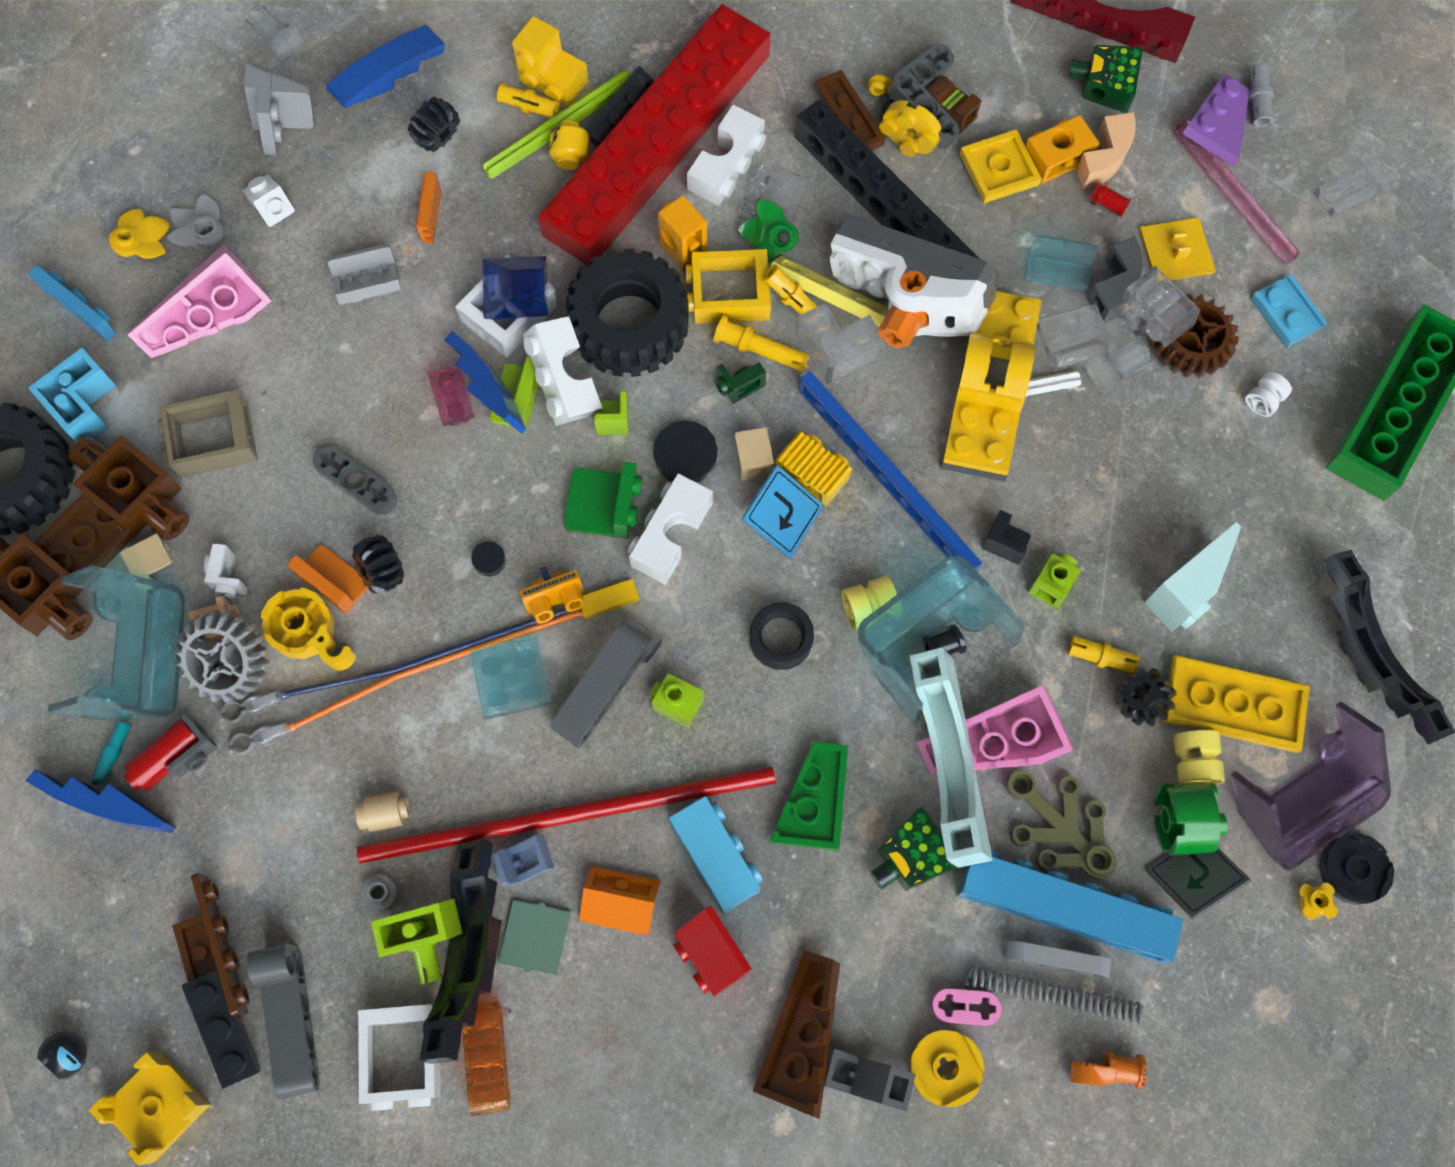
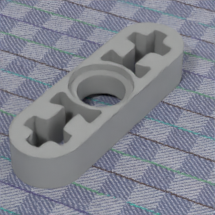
(1058, 959)

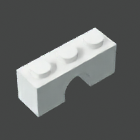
(716, 176)
(565, 396)
(681, 504)

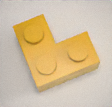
(545, 65)

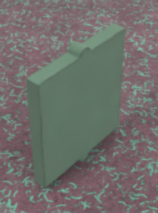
(534, 937)

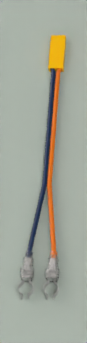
(594, 605)

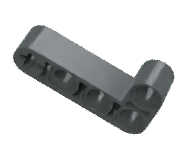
(604, 680)
(287, 1018)

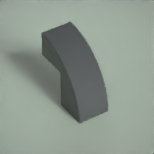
(1126, 266)
(869, 1079)

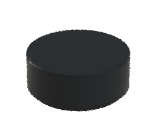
(488, 559)

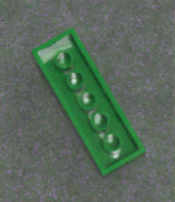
(1399, 406)

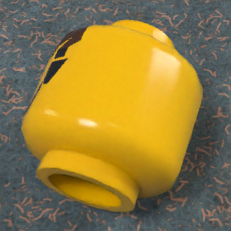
(569, 145)

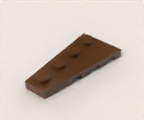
(800, 1044)

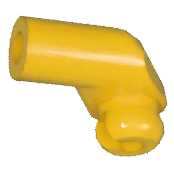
(879, 84)

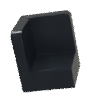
(1006, 540)

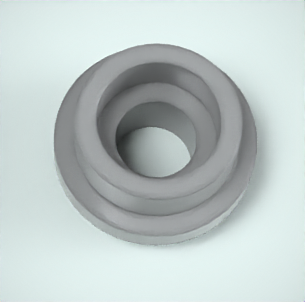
(386, 900)

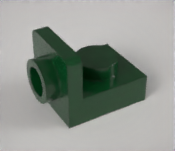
(742, 384)

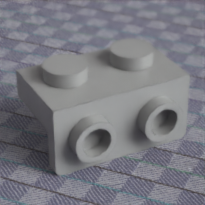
(364, 274)

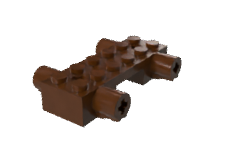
(118, 500)

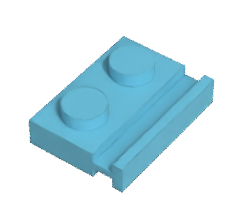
(1288, 310)

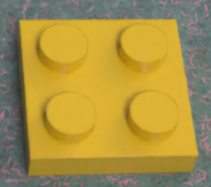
(1000, 166)

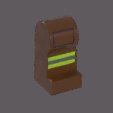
(958, 105)

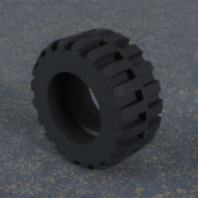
(623, 276)
(44, 472)

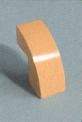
(1115, 141)

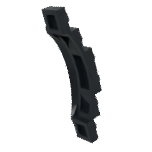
(1371, 654)
(469, 955)

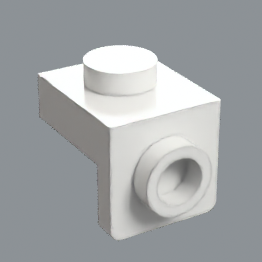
(268, 199)
(219, 569)

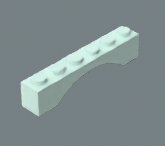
(960, 800)

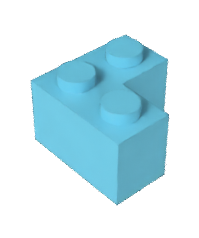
(71, 391)

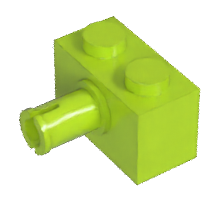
(418, 933)

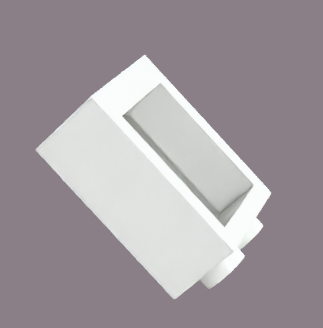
(502, 340)
(384, 1100)

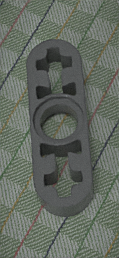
(348, 467)

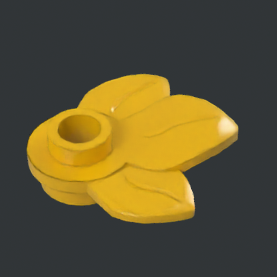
(139, 235)

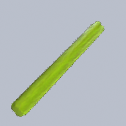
(541, 135)

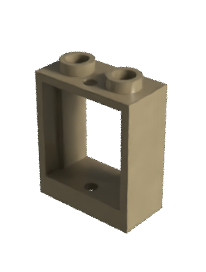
(200, 409)

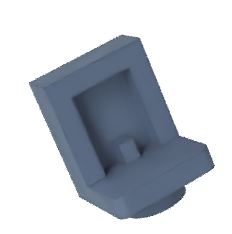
(522, 861)

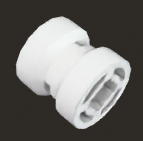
(1270, 391)

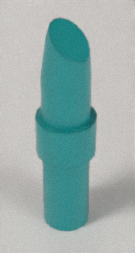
(110, 753)

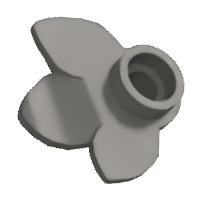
(194, 223)

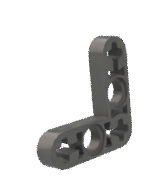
(917, 85)

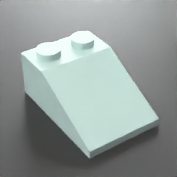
(1187, 592)

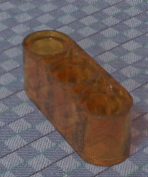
(486, 1061)

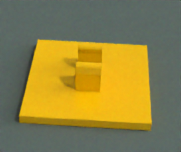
(1178, 248)

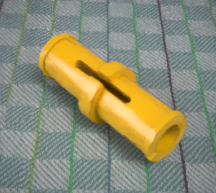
(509, 95)
(790, 292)
(1103, 655)

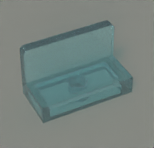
(1060, 262)

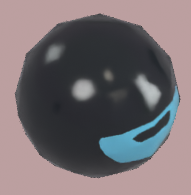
(63, 1053)

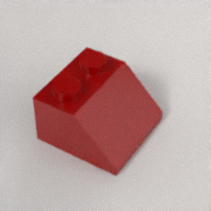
(712, 952)

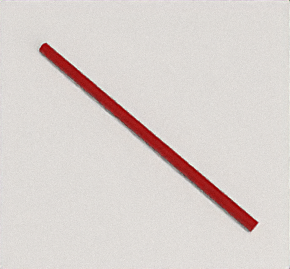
(565, 815)

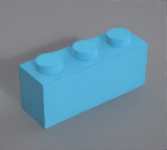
(716, 854)

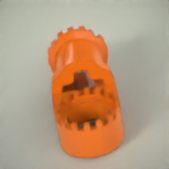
(1113, 1069)

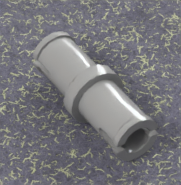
(1261, 94)

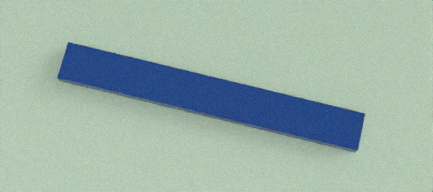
(884, 470)

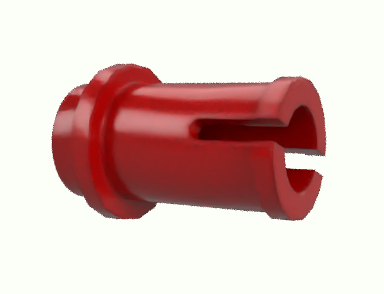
(1110, 199)

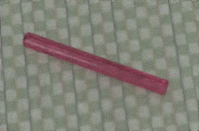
(1240, 197)

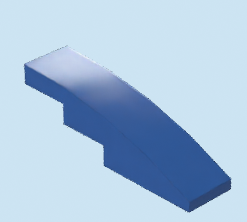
(381, 67)
(486, 383)
(110, 804)

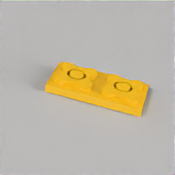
(1238, 704)

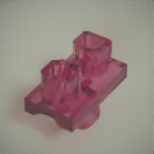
(451, 396)

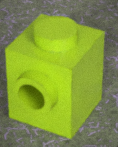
(677, 700)

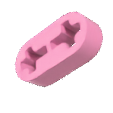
(965, 1016)

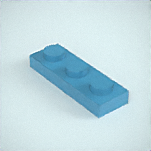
(73, 301)

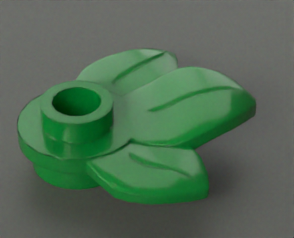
(765, 230)

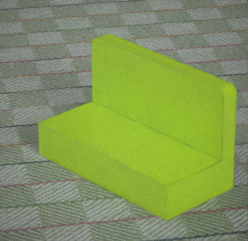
(523, 388)

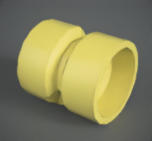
(862, 601)
(1203, 768)

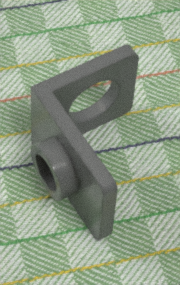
(197, 754)

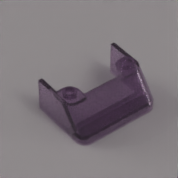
(1325, 800)

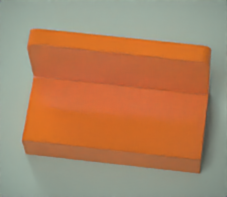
(329, 577)
(619, 900)

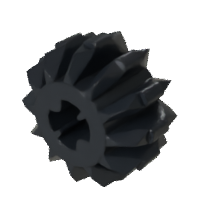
(433, 124)
(378, 564)
(1157, 688)

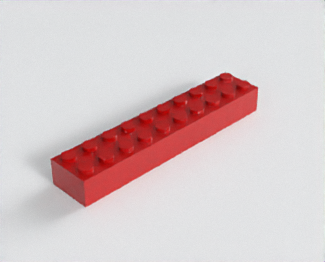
(655, 135)

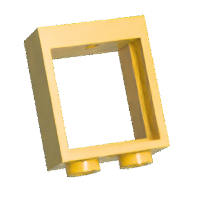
(735, 310)

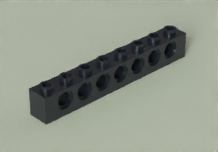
(870, 178)

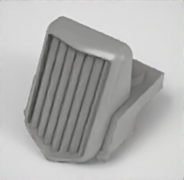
(275, 104)

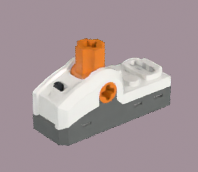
(926, 283)

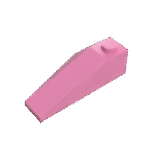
(206, 301)
(1013, 734)

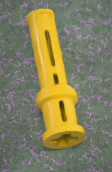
(747, 340)

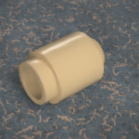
(382, 811)

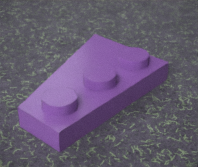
(1221, 120)

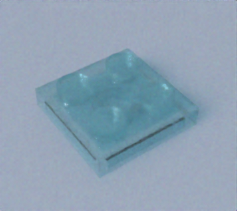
(511, 678)

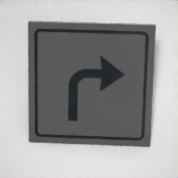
(1198, 879)

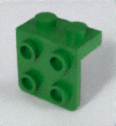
(603, 501)

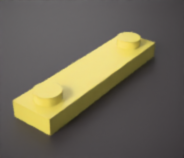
(832, 291)

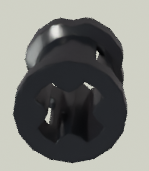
(950, 640)

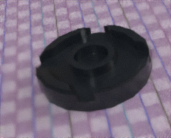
(685, 450)
(1357, 869)

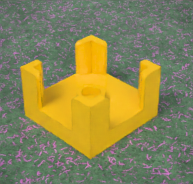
(152, 1107)

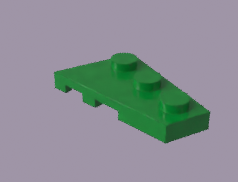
(816, 801)

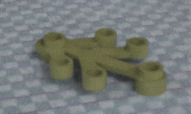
(1064, 828)

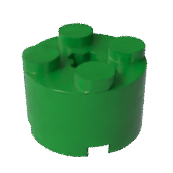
(1189, 818)

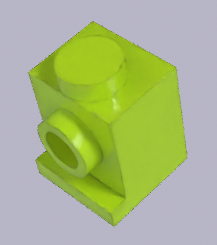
(1050, 588)

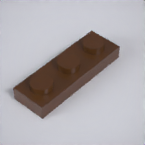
(845, 103)

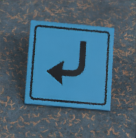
(782, 511)

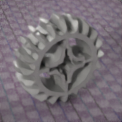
(235, 654)

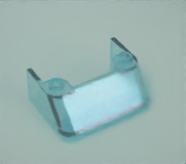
(942, 594)
(143, 671)

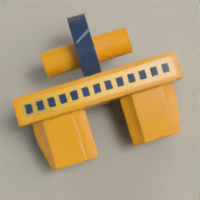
(551, 591)

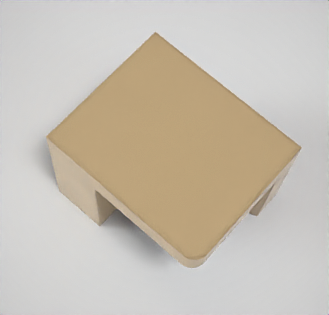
(754, 453)
(147, 556)

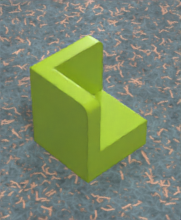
(613, 417)

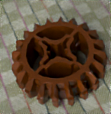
(1189, 349)

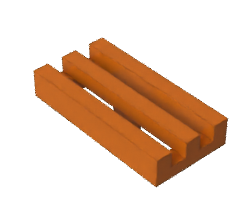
(428, 207)

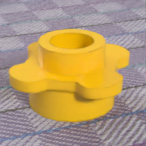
(1308, 905)

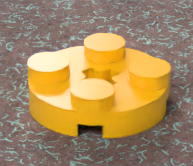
(911, 128)
(966, 1074)

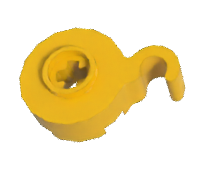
(312, 637)

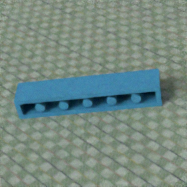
(1073, 907)

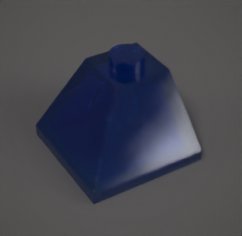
(515, 287)

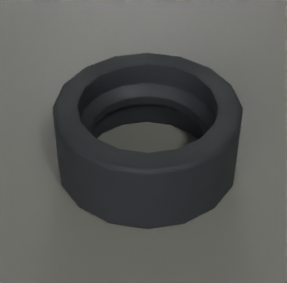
(788, 611)

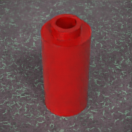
(150, 764)

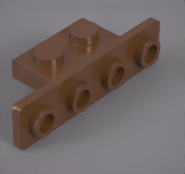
(206, 948)

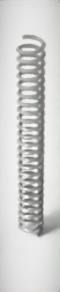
(1054, 991)

